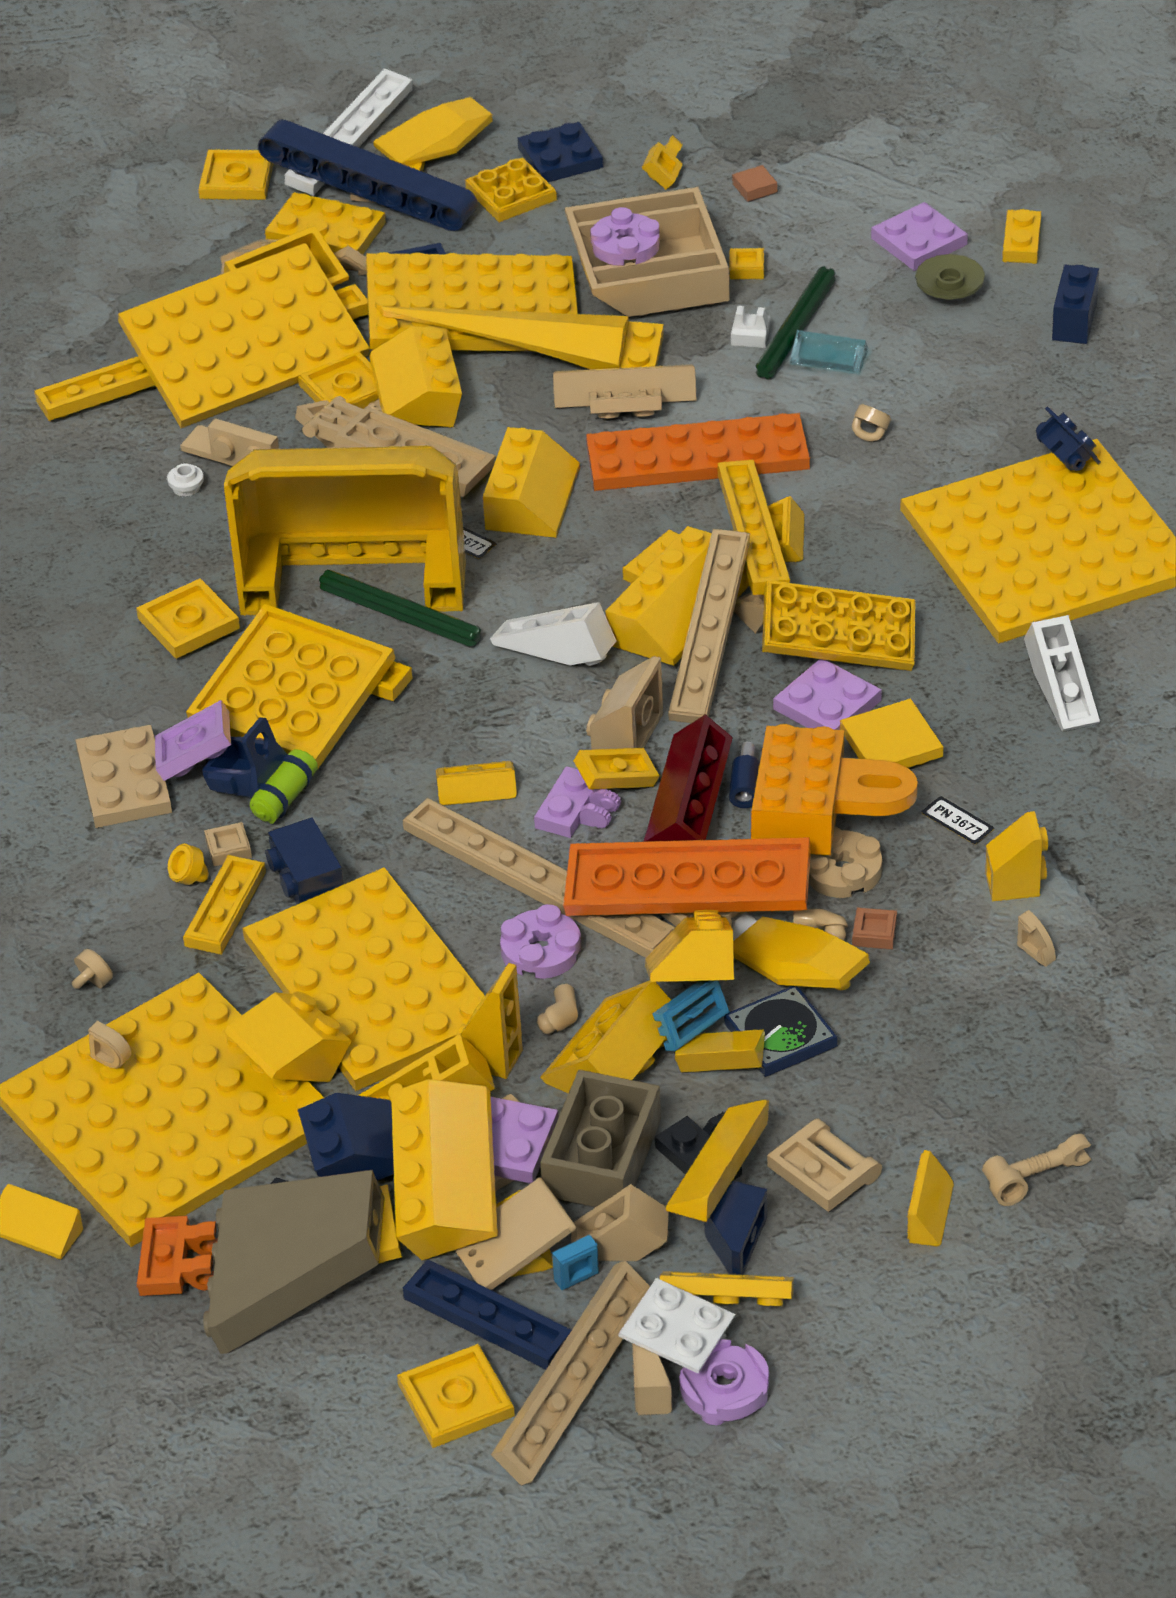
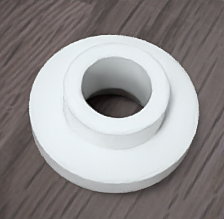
(185, 479)

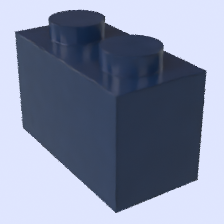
(1075, 304)
(303, 860)

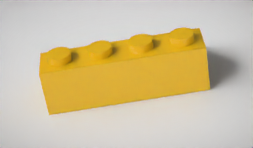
(658, 606)
(443, 1166)

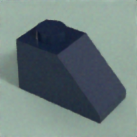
(737, 1225)

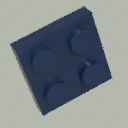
(560, 151)

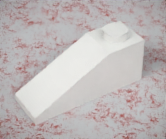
(561, 635)
(1061, 672)

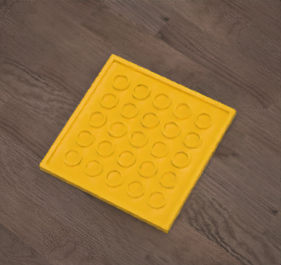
(1045, 541)
(169, 1122)

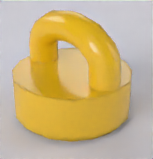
(187, 865)

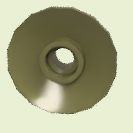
(950, 276)

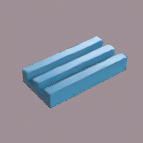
(683, 1000)

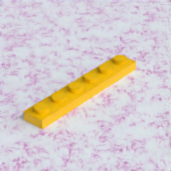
(751, 515)

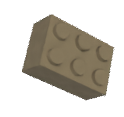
(600, 1138)

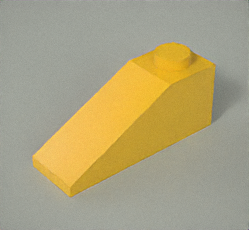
(497, 1024)
(450, 1062)

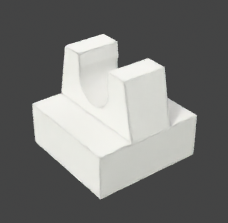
(750, 329)

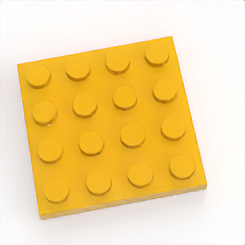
(298, 677)

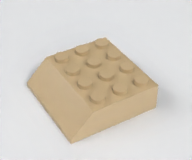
(683, 272)

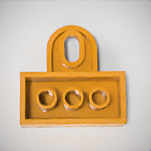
(809, 782)

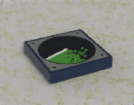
(790, 1025)

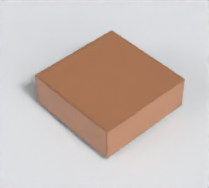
(754, 183)
(874, 928)

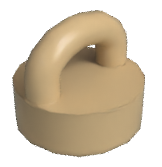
(873, 417)
(92, 969)

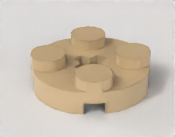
(861, 872)

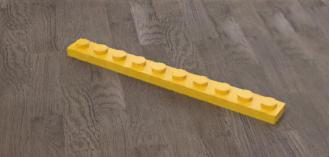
(131, 375)

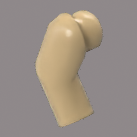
(822, 919)
(560, 1014)

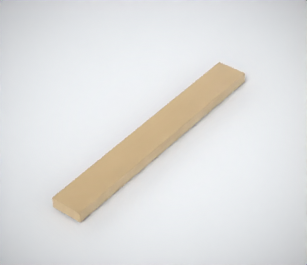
(525, 872)

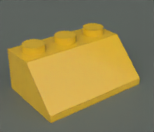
(318, 246)
(417, 377)
(529, 484)
(694, 950)
(614, 1039)

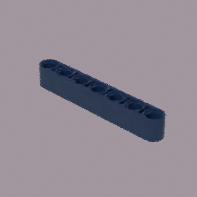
(368, 175)

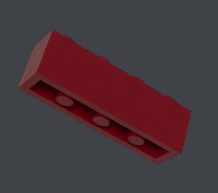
(690, 783)

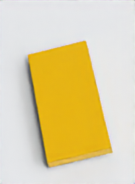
(838, 625)

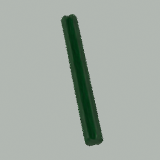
(796, 320)
(400, 608)

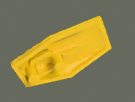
(435, 132)
(798, 955)

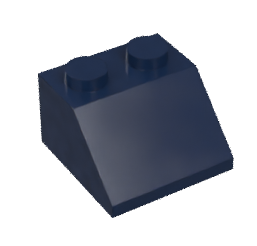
(349, 1135)

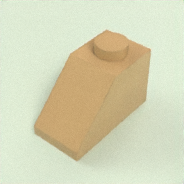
(625, 1226)

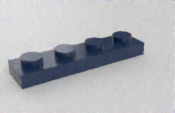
(486, 1313)

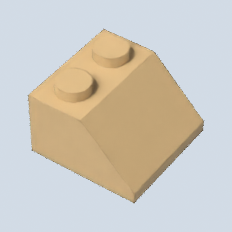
(629, 709)

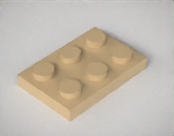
(122, 776)

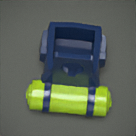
(261, 772)

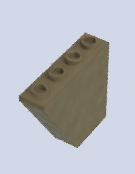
(288, 1249)

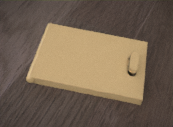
(525, 1229)

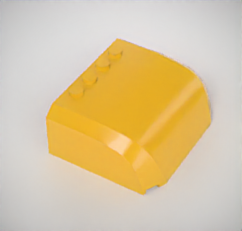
(345, 510)

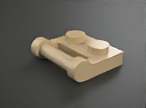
(816, 1172)

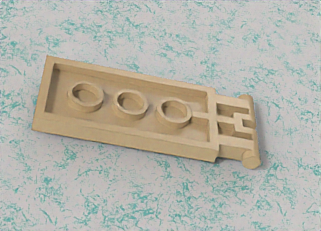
(367, 427)

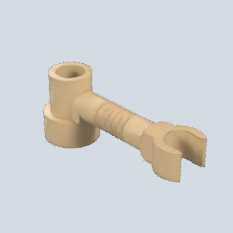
(1008, 1180)

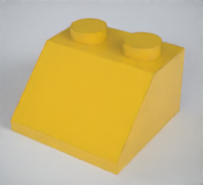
(290, 1038)

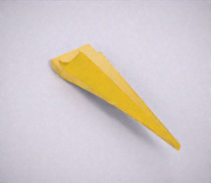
(575, 338)

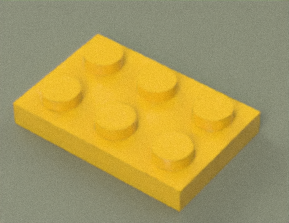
(336, 221)

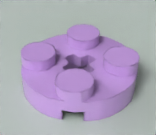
(625, 237)
(546, 925)
(732, 1401)

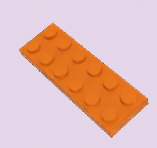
(694, 450)
(687, 876)

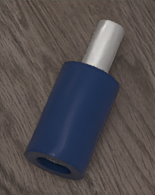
(744, 777)

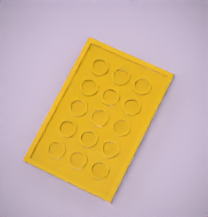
(465, 283)
(241, 334)
(370, 969)

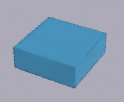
(575, 1262)

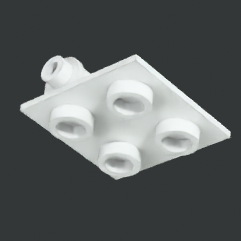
(677, 1325)

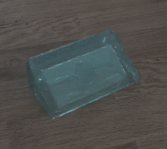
(828, 352)

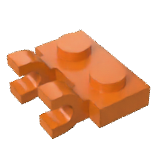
(164, 1255)

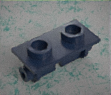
(1061, 440)

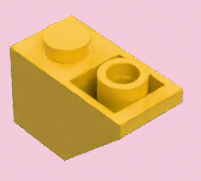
(1016, 860)

